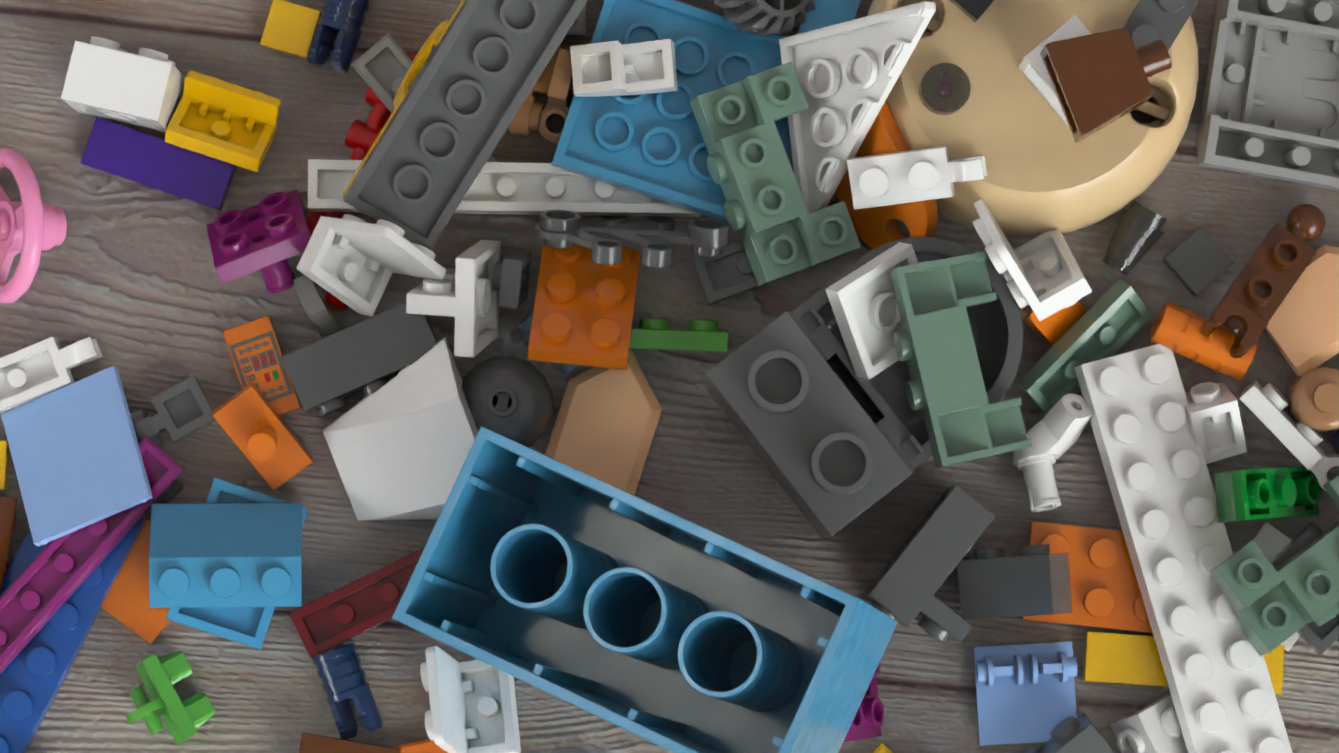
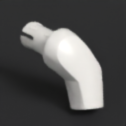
(1050, 440)

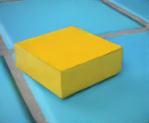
(290, 28)

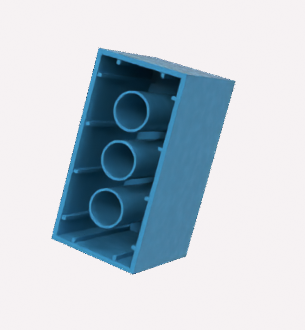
(639, 611)

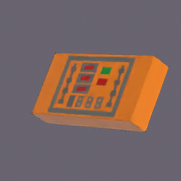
(258, 360)

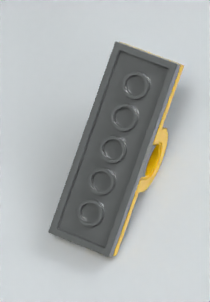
(456, 110)

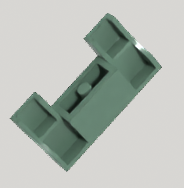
(759, 179)
(944, 361)
(1284, 599)

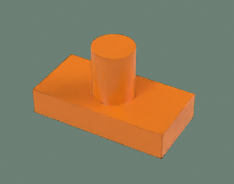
(262, 436)

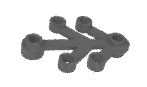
(650, 236)

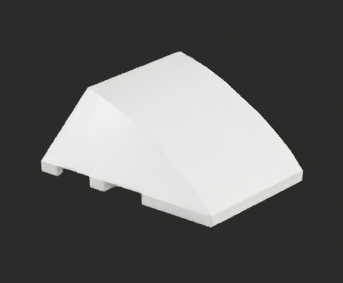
(405, 441)

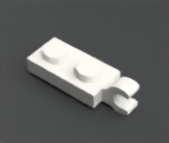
(910, 176)
(42, 369)
(1298, 438)

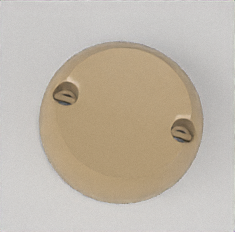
(1032, 161)

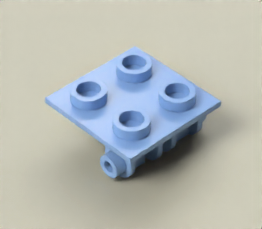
(1023, 691)

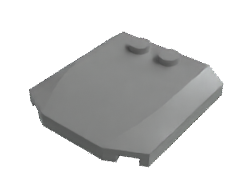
(1273, 91)

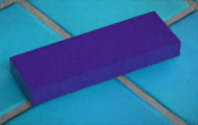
(157, 164)

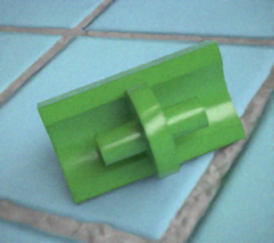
(158, 678)

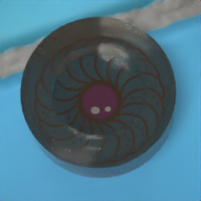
(944, 89)

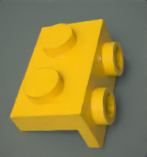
(224, 121)

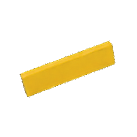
(1137, 660)

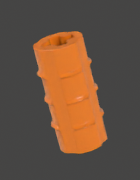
(1181, 333)

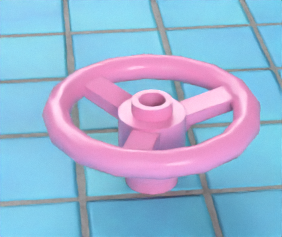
(25, 227)

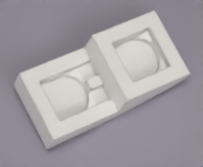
(623, 69)

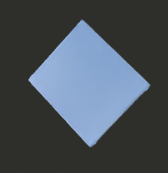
(76, 456)

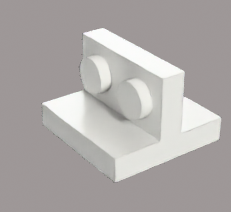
(466, 296)

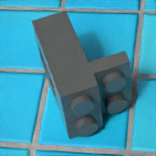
(925, 562)

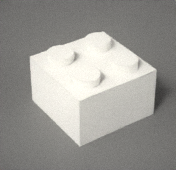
(123, 85)

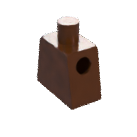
(1102, 77)

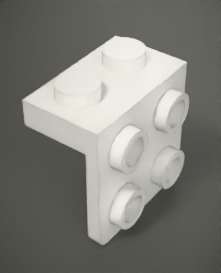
(359, 257)
(1039, 271)
(469, 705)

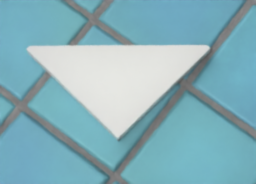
(846, 81)

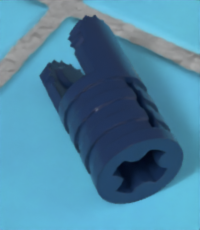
(342, 18)
(345, 679)

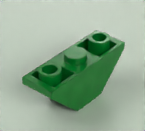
(1266, 493)

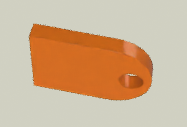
(878, 224)

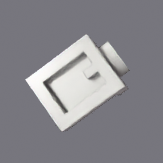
(1215, 421)

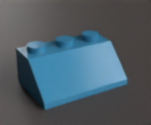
(225, 555)

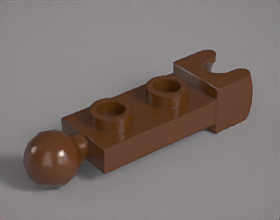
(1266, 279)

